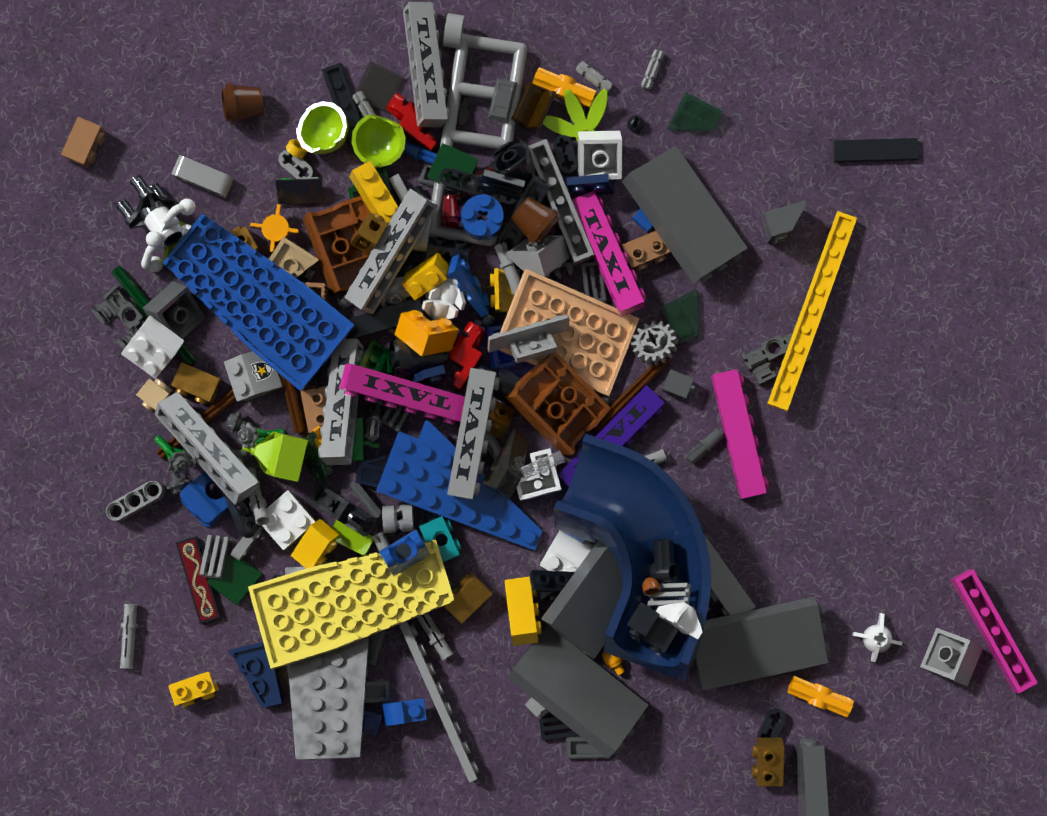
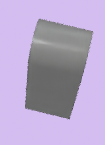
(203, 176)
(145, 501)

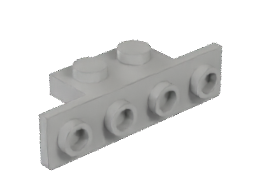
(530, 340)

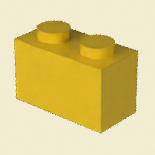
(426, 276)
(315, 545)

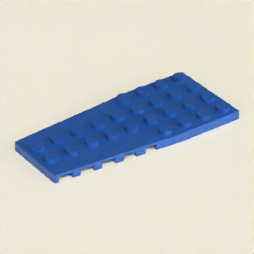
(259, 301)

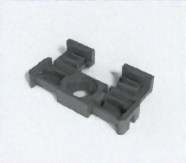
(119, 305)
(759, 357)

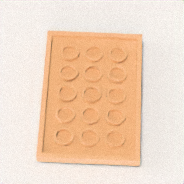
(595, 334)

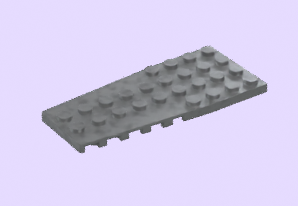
(329, 701)

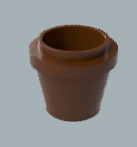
(241, 102)
(535, 220)

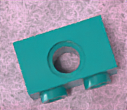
(440, 526)

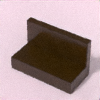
(532, 107)

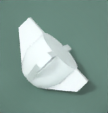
(449, 293)
(439, 309)
(682, 617)
(877, 638)

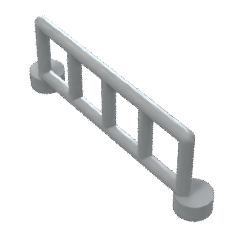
(462, 42)

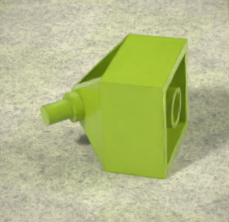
(280, 455)

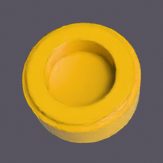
(295, 148)

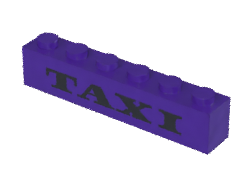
(623, 425)

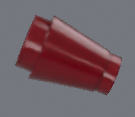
(450, 212)

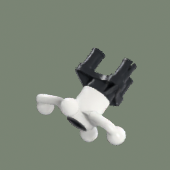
(159, 216)

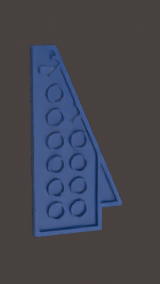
(421, 473)

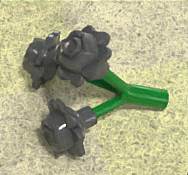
(247, 434)
(178, 463)

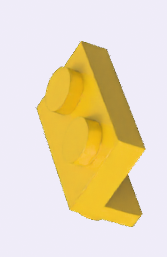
(503, 294)
(189, 689)

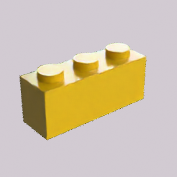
(373, 191)
(522, 611)

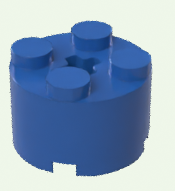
(482, 205)

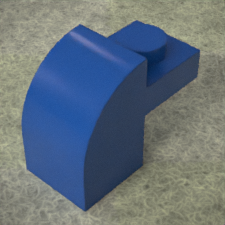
(404, 711)

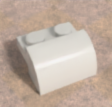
(565, 553)

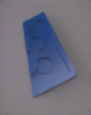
(460, 270)

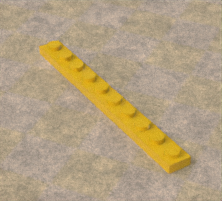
(812, 311)

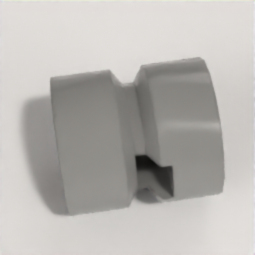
(390, 518)

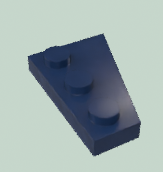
(261, 678)

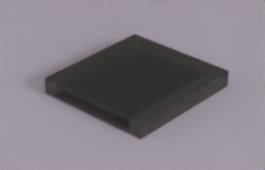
(379, 85)

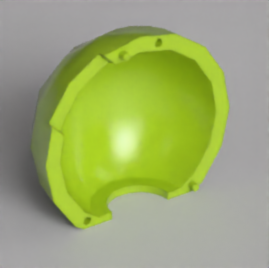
(322, 128)
(378, 140)

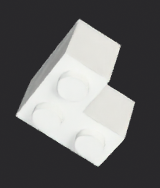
(540, 483)

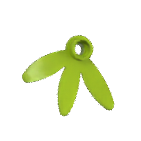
(577, 115)

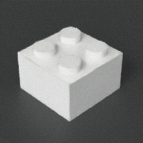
(600, 153)
(152, 347)
(287, 520)

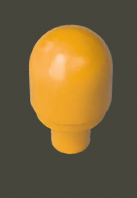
(613, 662)

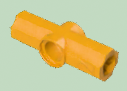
(559, 83)
(820, 696)

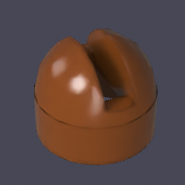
(651, 586)

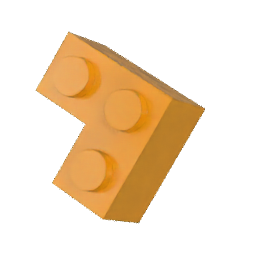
(424, 335)

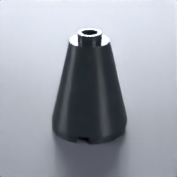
(514, 161)
(407, 362)

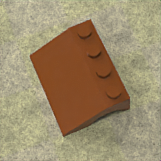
(331, 239)
(558, 403)

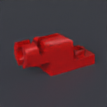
(409, 122)
(465, 353)

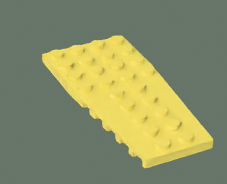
(343, 603)

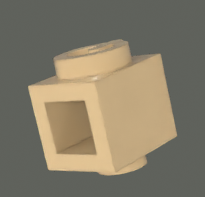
(153, 393)

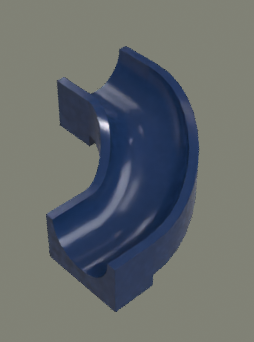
(627, 506)

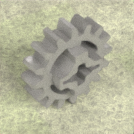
(663, 337)

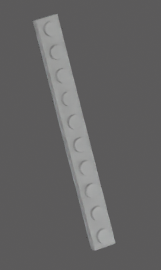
(444, 709)

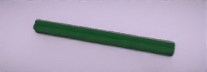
(141, 300)

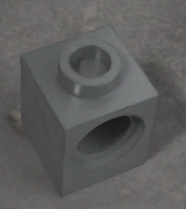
(678, 385)

